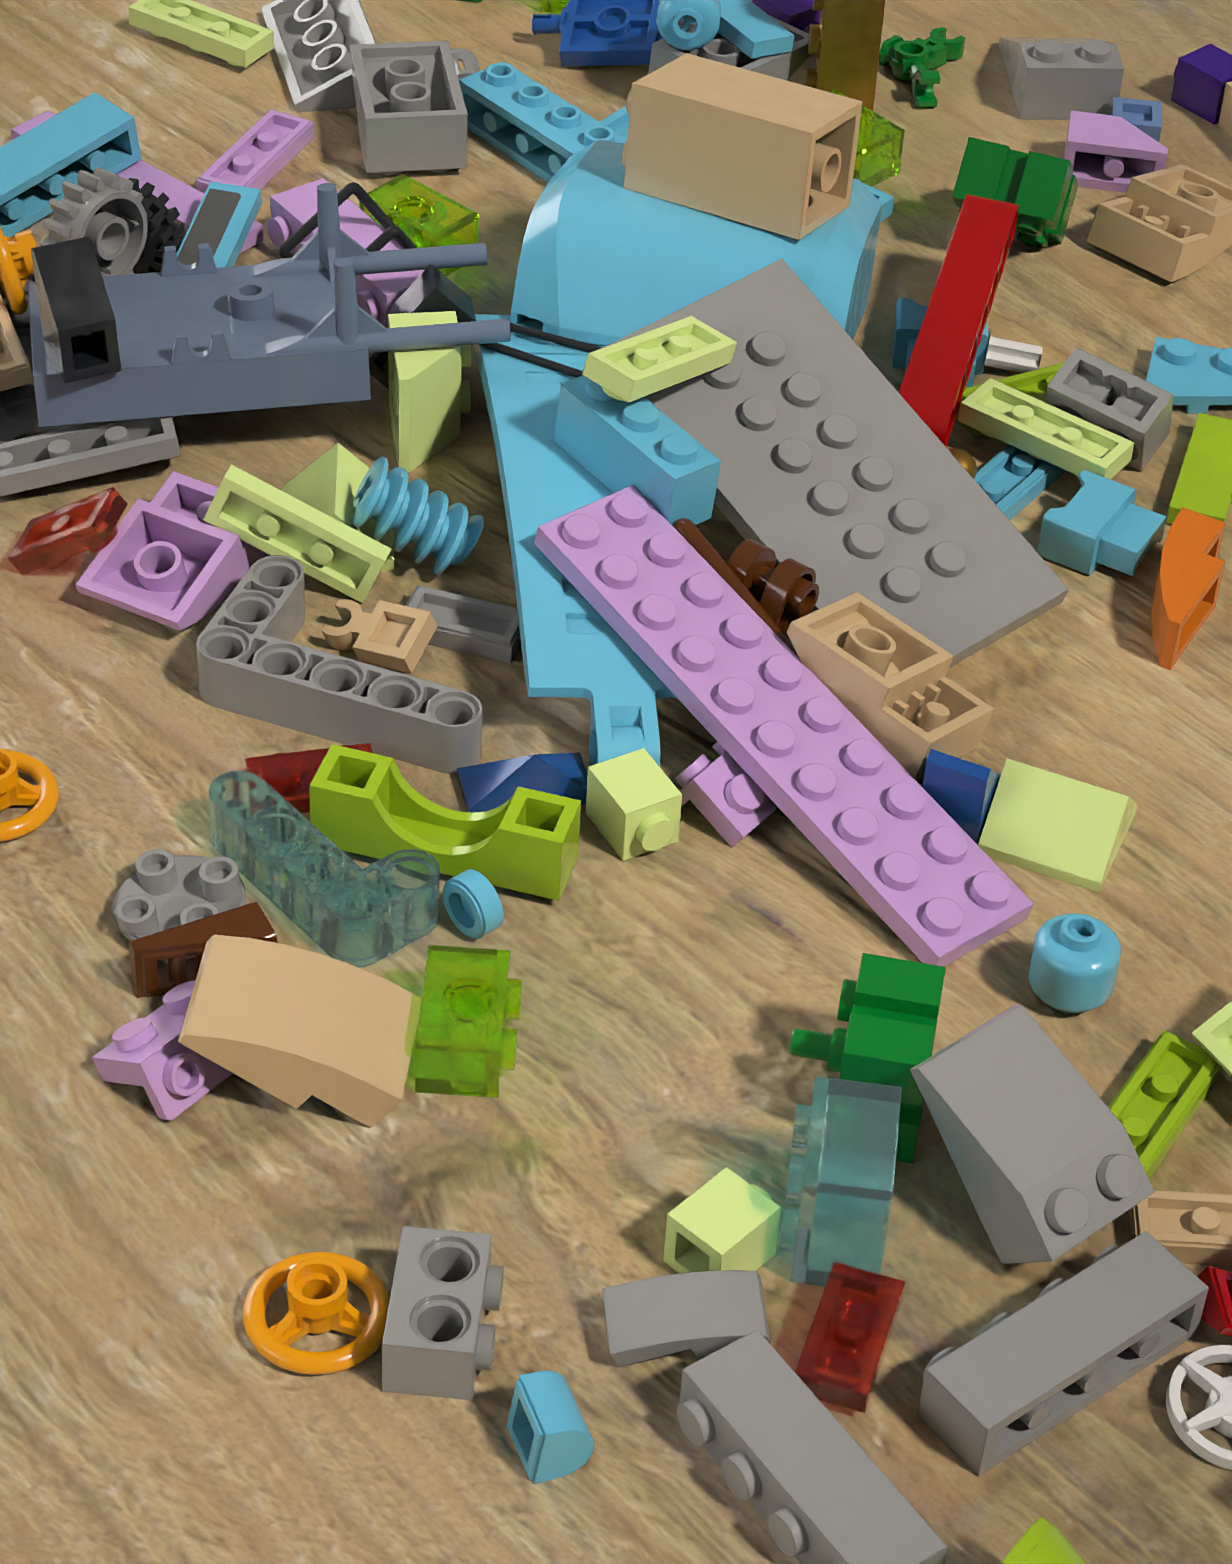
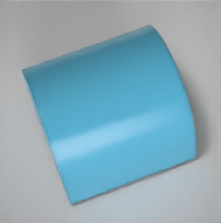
(548, 1427)

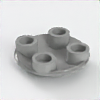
(175, 891)

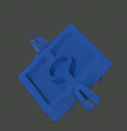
(603, 31)

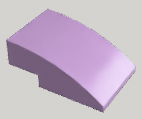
(170, 559)

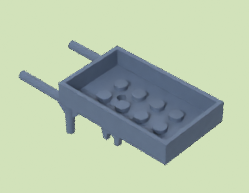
(249, 332)

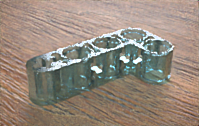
(335, 902)

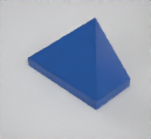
(493, 783)

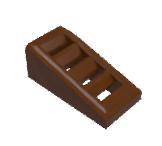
(190, 940)

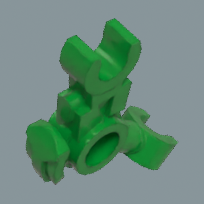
(914, 58)

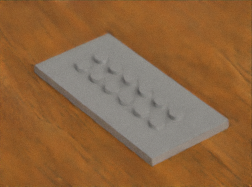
(846, 472)

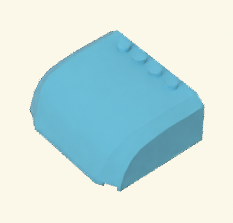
(618, 260)

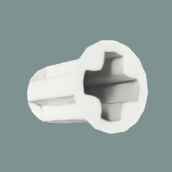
(1012, 355)

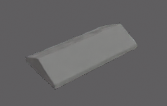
(315, 49)

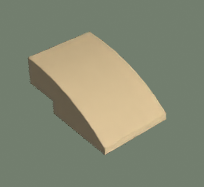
(1167, 222)
(890, 681)
(302, 1025)

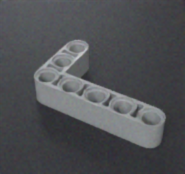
(258, 672)

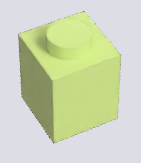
(633, 804)
(722, 1227)

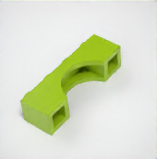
(374, 811)

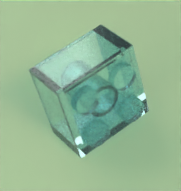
(841, 1178)

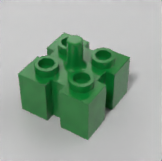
(1034, 180)
(888, 1033)

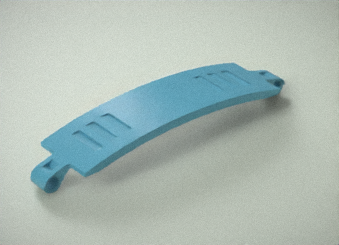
(563, 638)

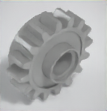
(107, 213)

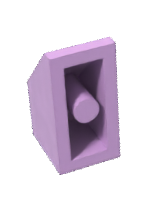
(1110, 151)

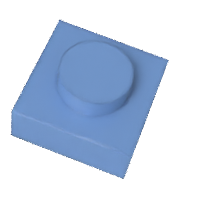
(1140, 113)

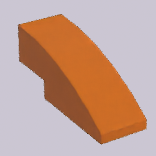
(1185, 583)

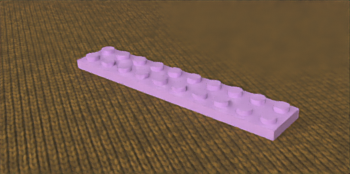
(785, 728)

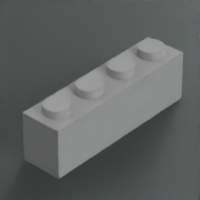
(1060, 1351)
(797, 1462)

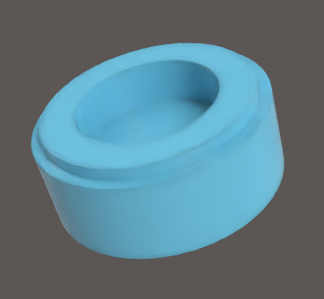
(473, 904)

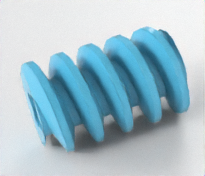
(416, 516)

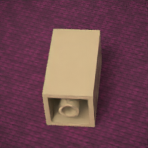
(741, 145)

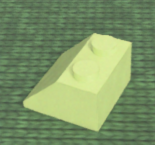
(426, 392)

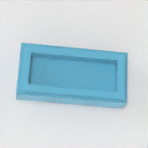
(753, 29)

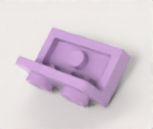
(725, 795)
(150, 1056)

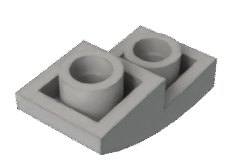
(683, 1313)

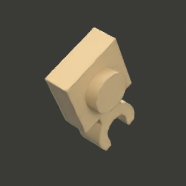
(387, 637)

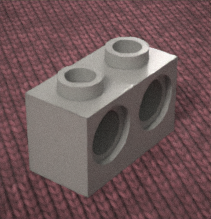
(1113, 402)
(438, 1313)

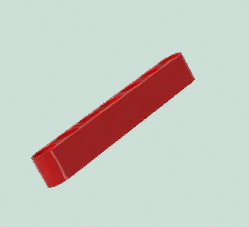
(958, 312)

